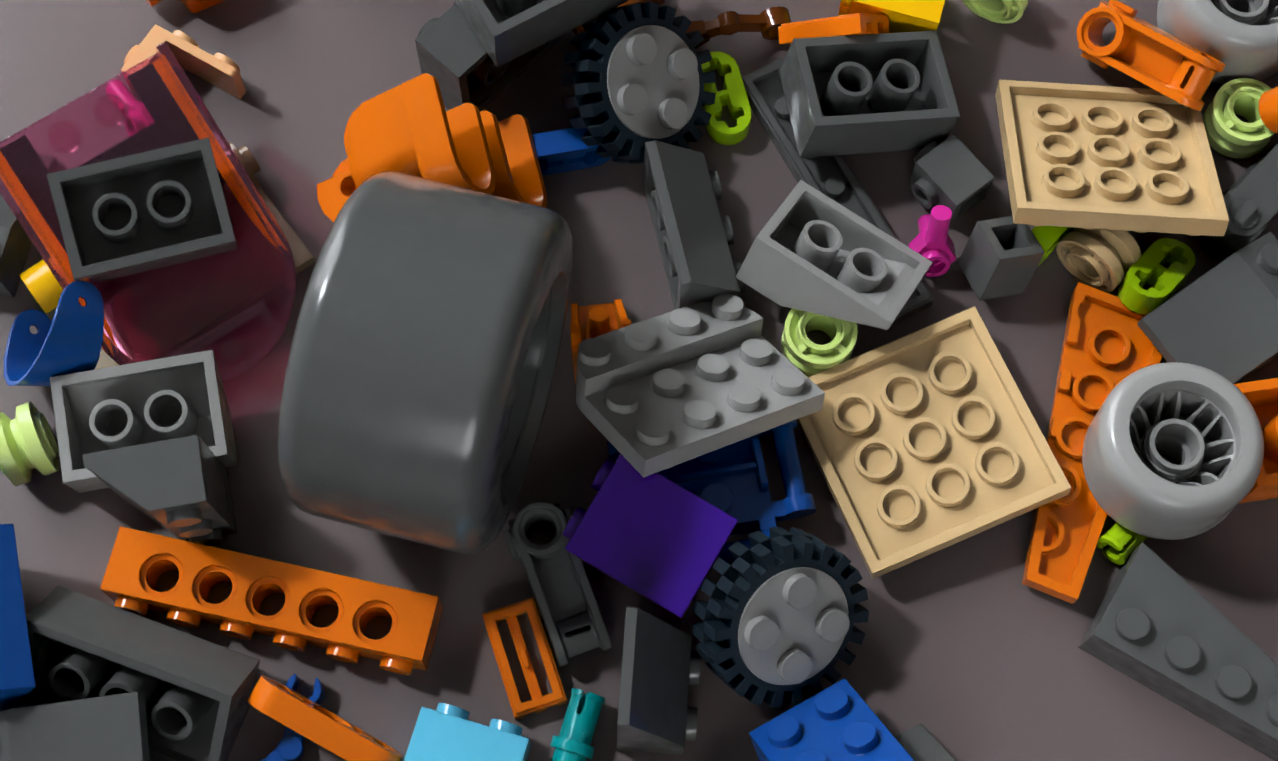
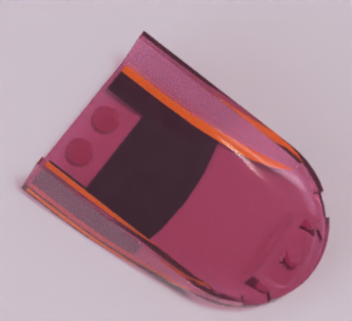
(215, 303)

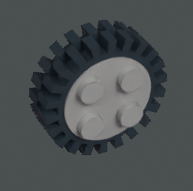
(638, 81)
(780, 616)

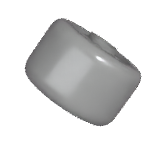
(1231, 30)
(1193, 422)

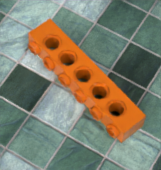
(143, 556)

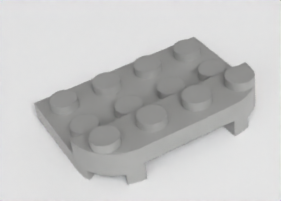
(689, 384)

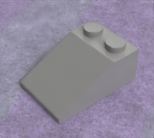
(831, 262)

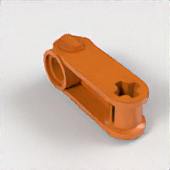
(1147, 53)

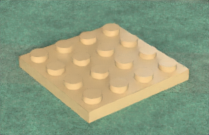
(1107, 159)
(929, 443)

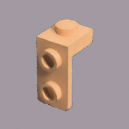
(214, 69)

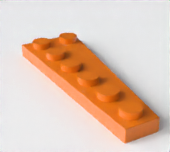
(1097, 353)

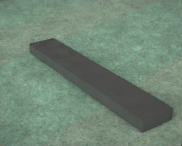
(826, 173)

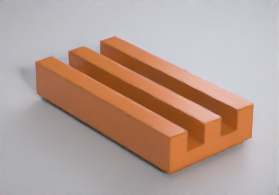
(835, 26)
(538, 703)

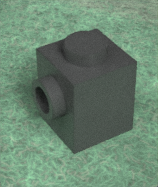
(949, 177)
(1000, 258)

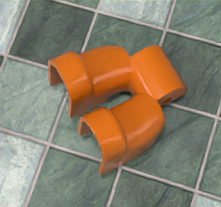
(415, 136)

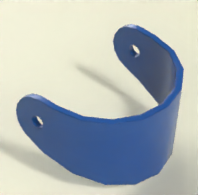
(60, 346)

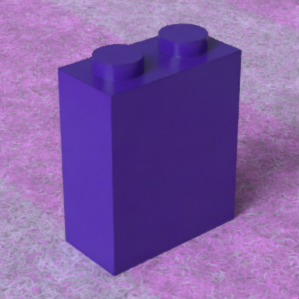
(649, 534)

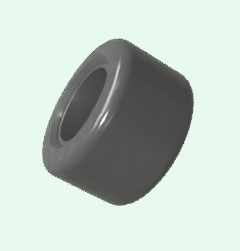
(424, 361)

